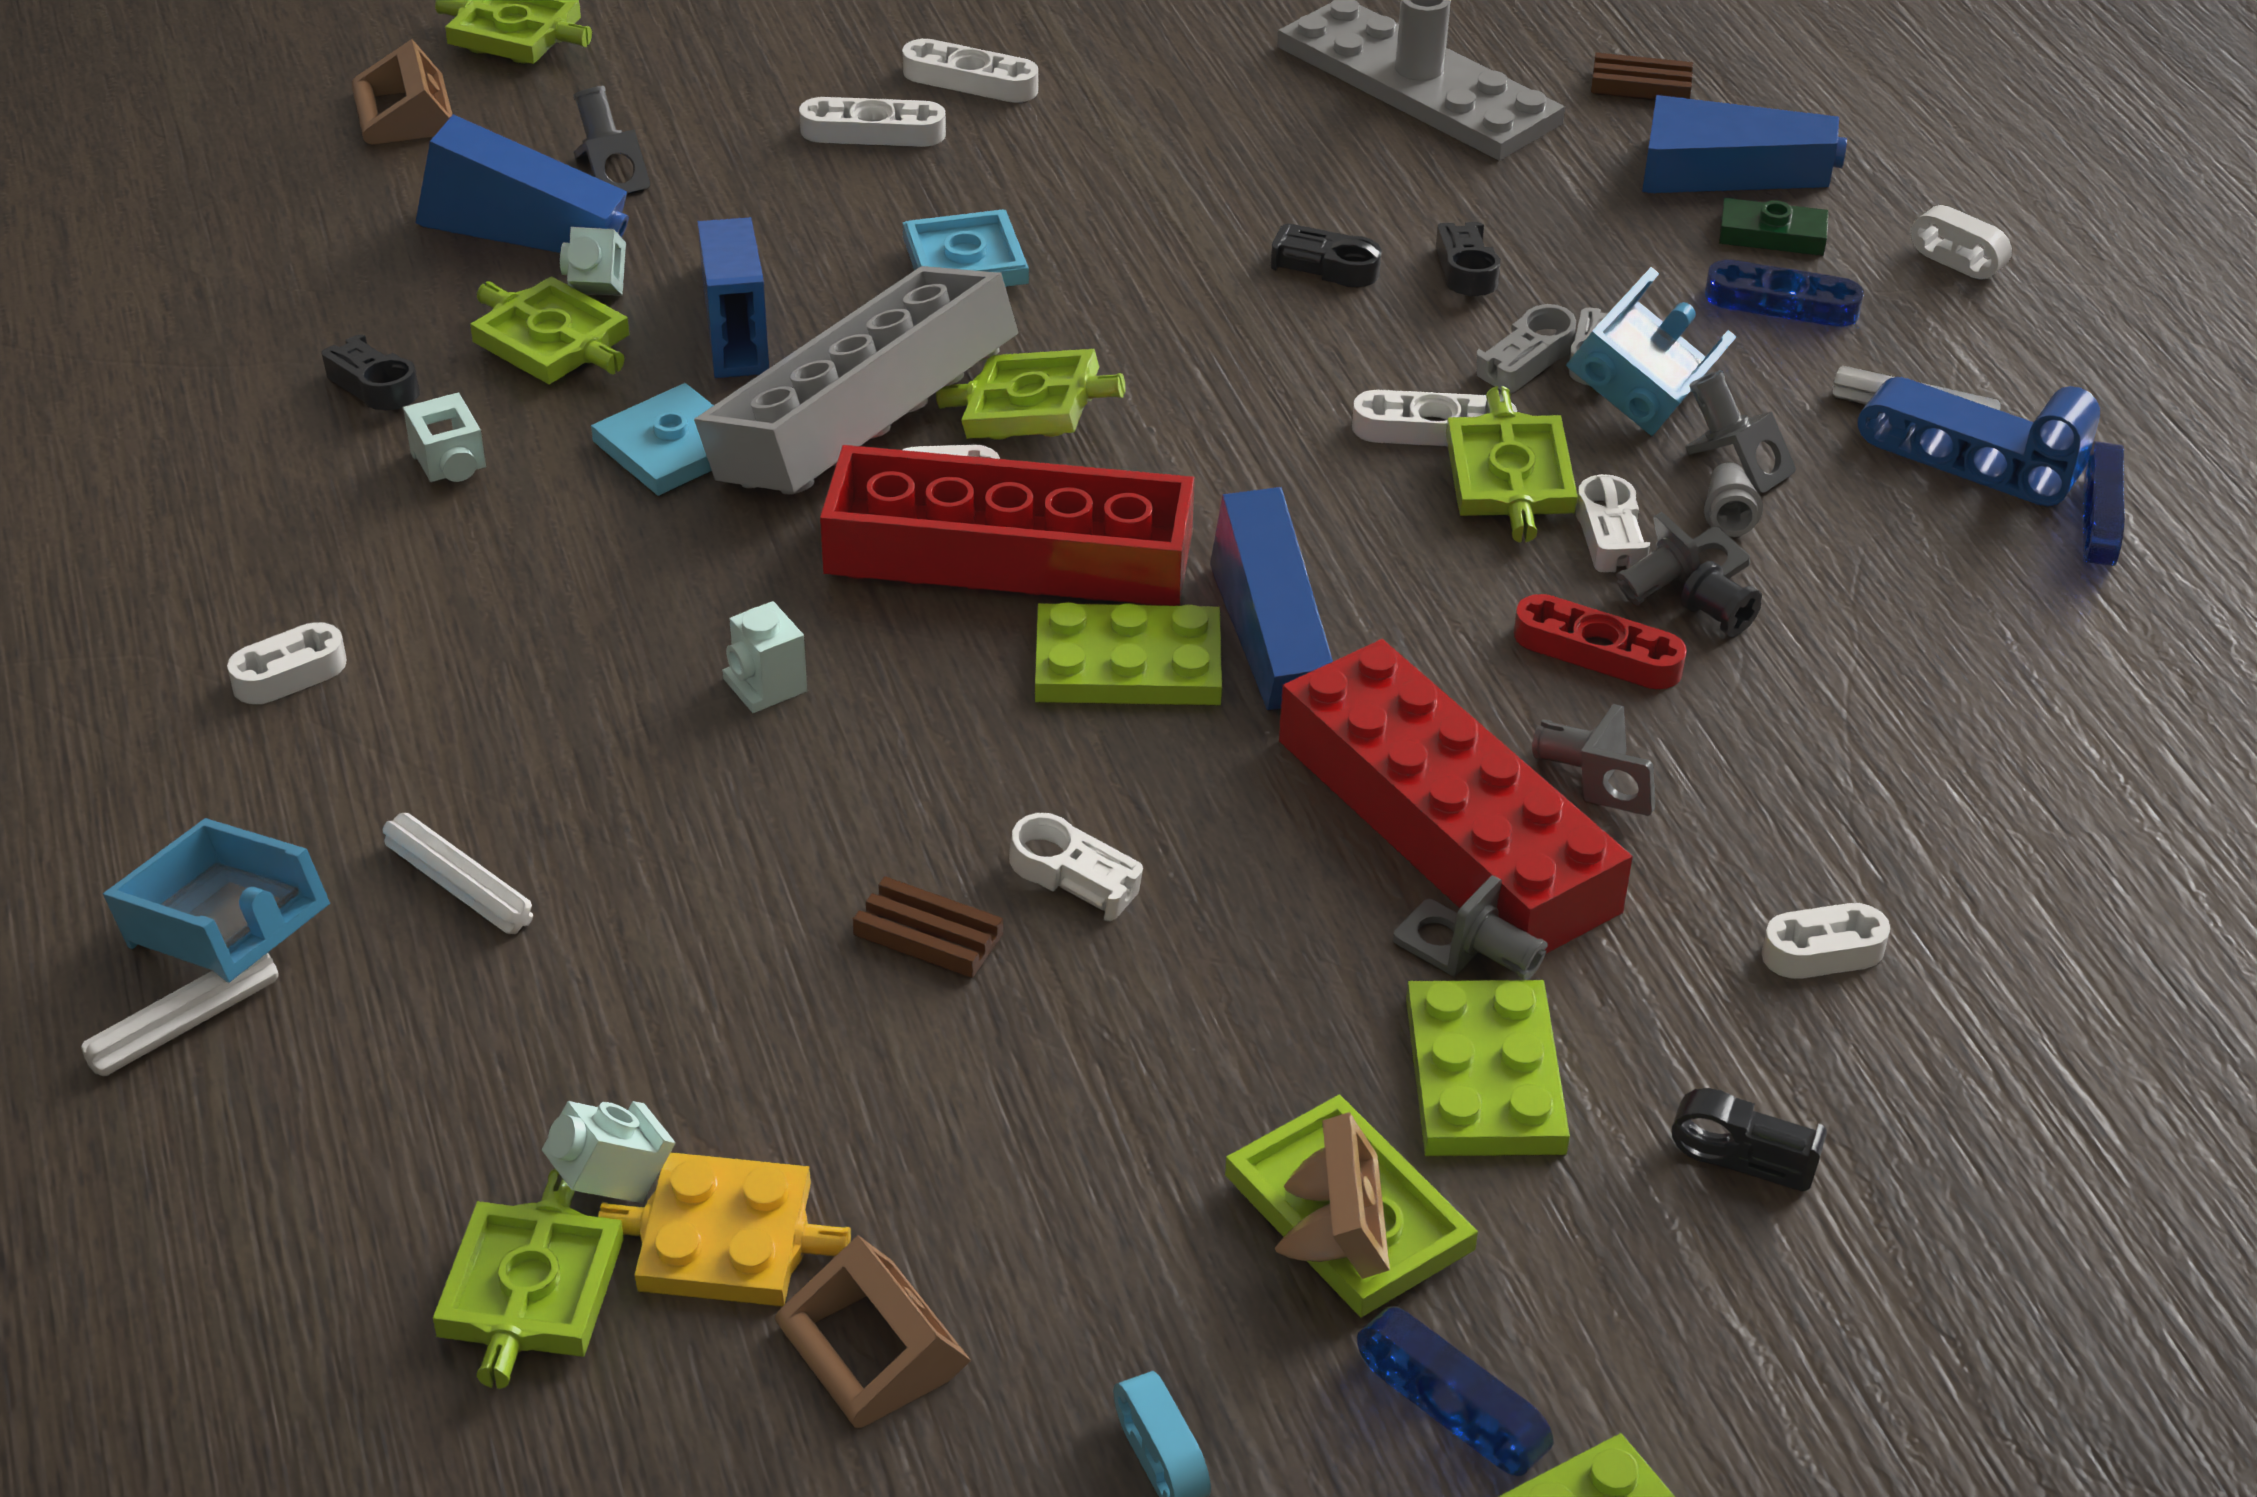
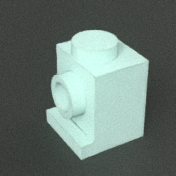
(594, 261)
(449, 453)
(765, 657)
(608, 1149)

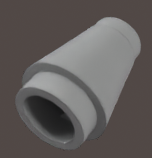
(1732, 500)

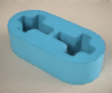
(1161, 1437)

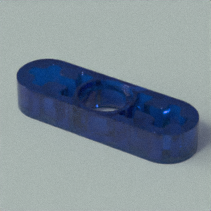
(1810, 297)
(2103, 504)
(1455, 1391)

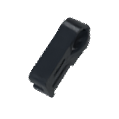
(1327, 255)
(1465, 260)
(371, 376)
(1756, 1141)

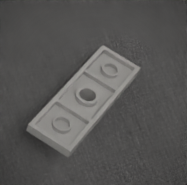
(1419, 75)

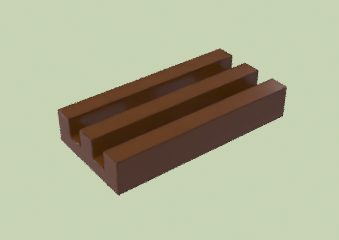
(1641, 76)
(933, 919)

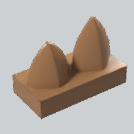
(1354, 1220)

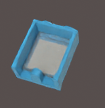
(1644, 361)
(218, 897)

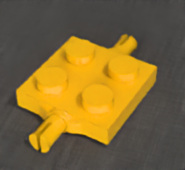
(725, 1229)

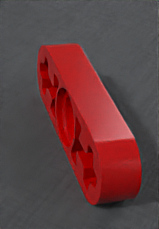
(1654, 657)

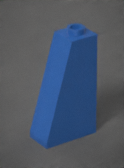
(1738, 147)
(509, 192)
(734, 297)
(1267, 590)

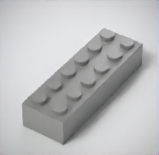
(856, 378)

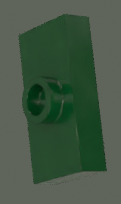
(1774, 226)

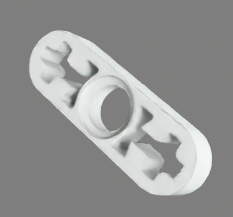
(970, 70)
(872, 121)
(1400, 415)

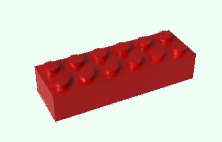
(1008, 525)
(1452, 794)

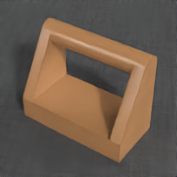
(414, 116)
(924, 1365)

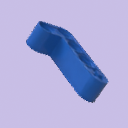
(1985, 444)

